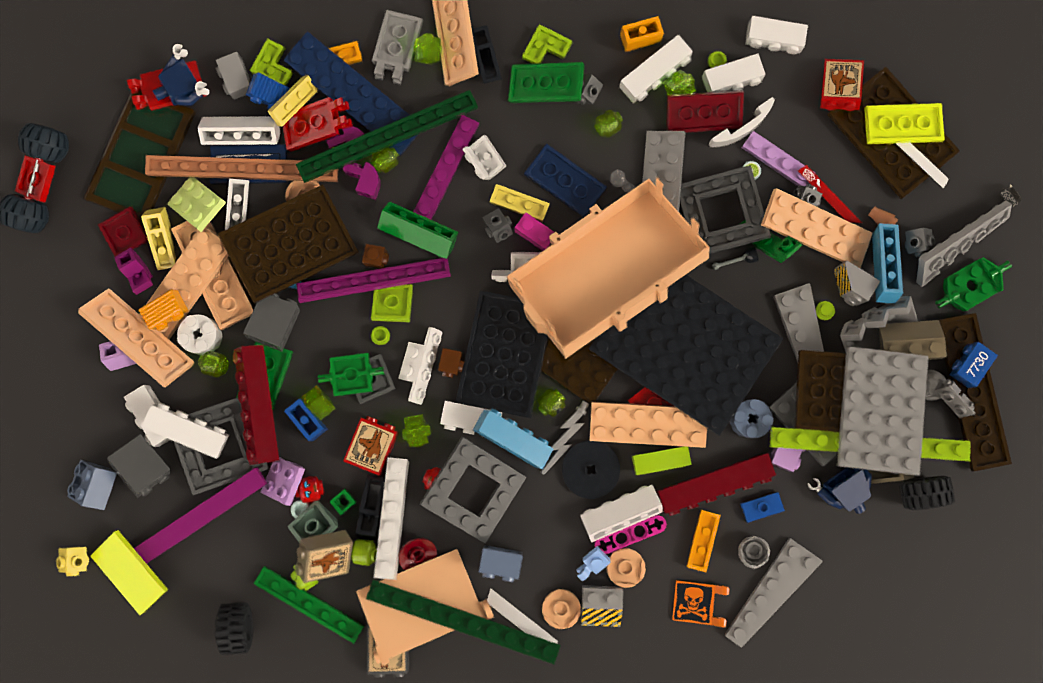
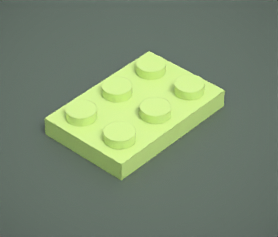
(196, 203)

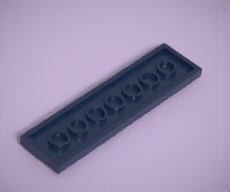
(339, 80)

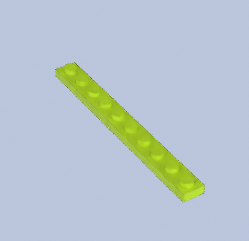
(829, 441)

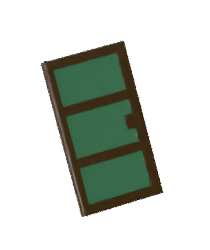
(121, 171)

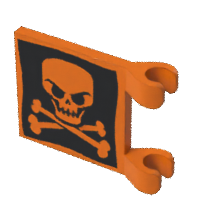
(696, 601)

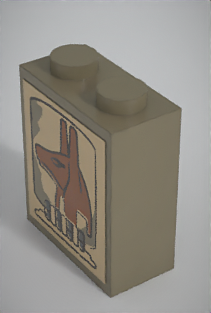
(324, 556)

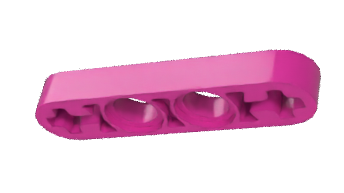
(631, 537)

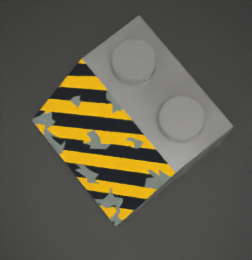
(854, 283)
(601, 606)

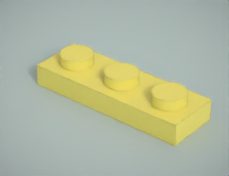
(292, 100)
(519, 202)

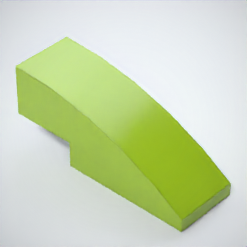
(661, 460)

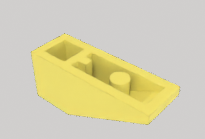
(160, 237)

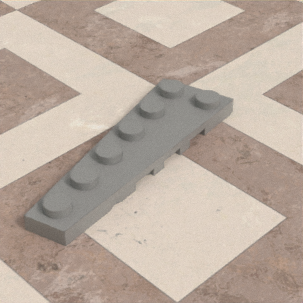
(960, 242)
(800, 319)
(779, 582)

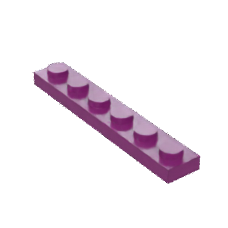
(446, 167)

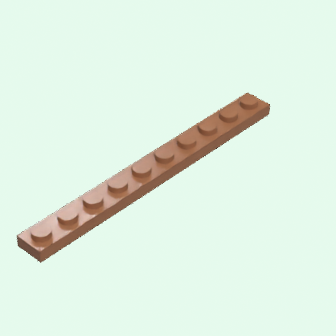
(228, 168)

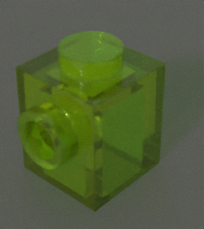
(318, 402)

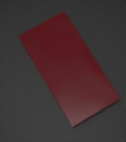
(705, 111)

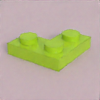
(544, 41)
(267, 63)

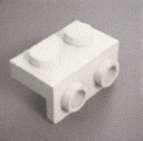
(484, 158)

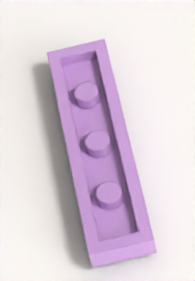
(775, 158)

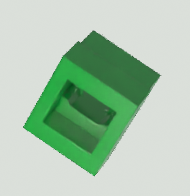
(338, 505)

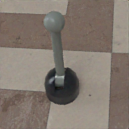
(750, 256)

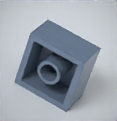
(501, 563)

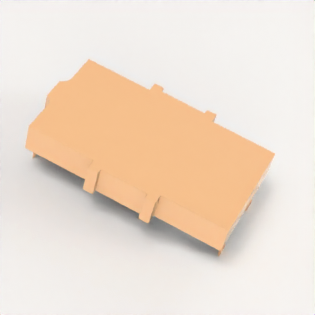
(608, 267)

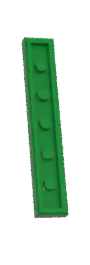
(309, 604)

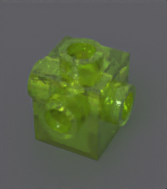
(427, 49)
(679, 83)
(416, 431)

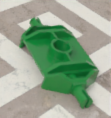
(987, 281)

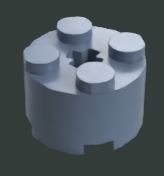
(762, 419)

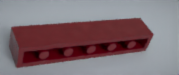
(255, 404)
(716, 483)

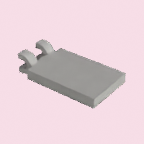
(395, 45)

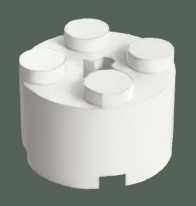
(190, 328)

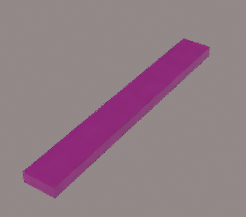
(373, 280)
(201, 515)

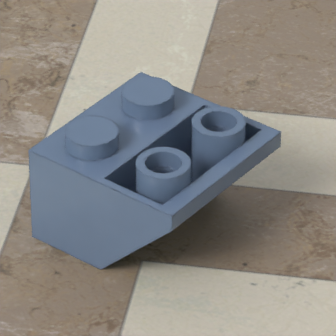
(91, 485)

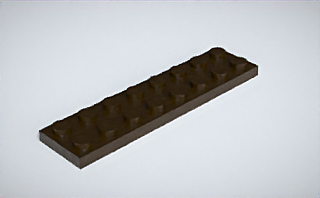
(985, 427)

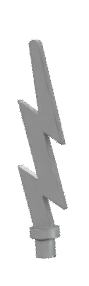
(572, 427)

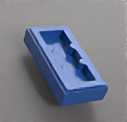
(762, 507)

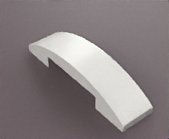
(727, 138)

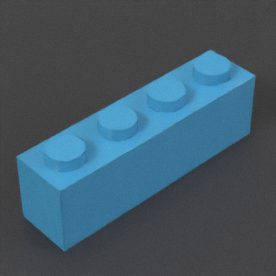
(887, 263)
(513, 439)

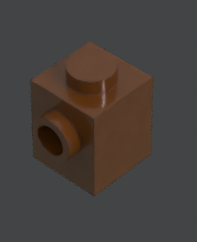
(375, 256)
(450, 363)

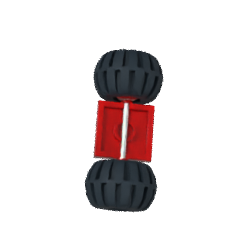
(34, 178)

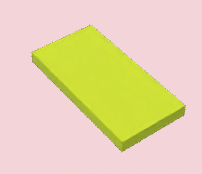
(904, 123)
(129, 572)

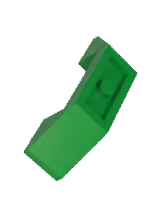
(776, 247)

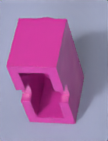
(534, 231)

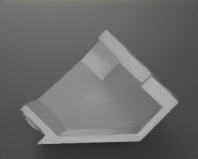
(865, 331)

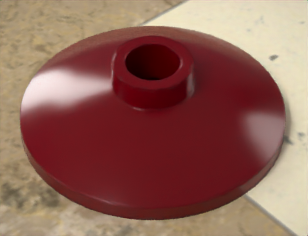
(408, 557)

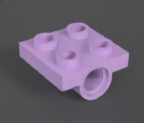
(283, 481)

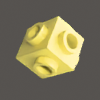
(72, 560)

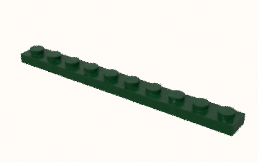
(386, 136)
(463, 622)

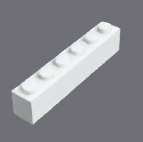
(391, 519)

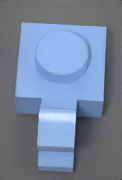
(593, 561)

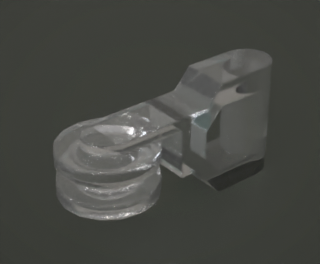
(618, 180)

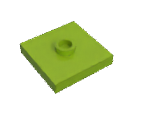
(392, 304)

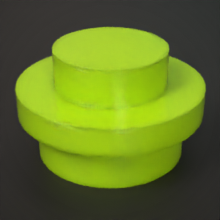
(716, 59)
(825, 310)
(380, 335)

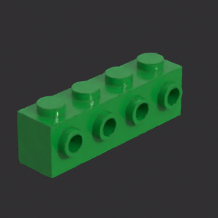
(417, 230)

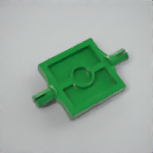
(351, 374)

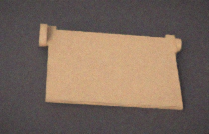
(439, 580)

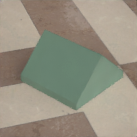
(313, 522)

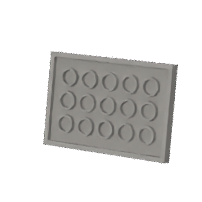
(883, 411)

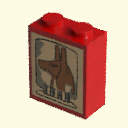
(842, 84)
(371, 445)

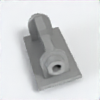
(958, 403)

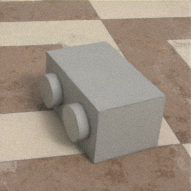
(234, 75)

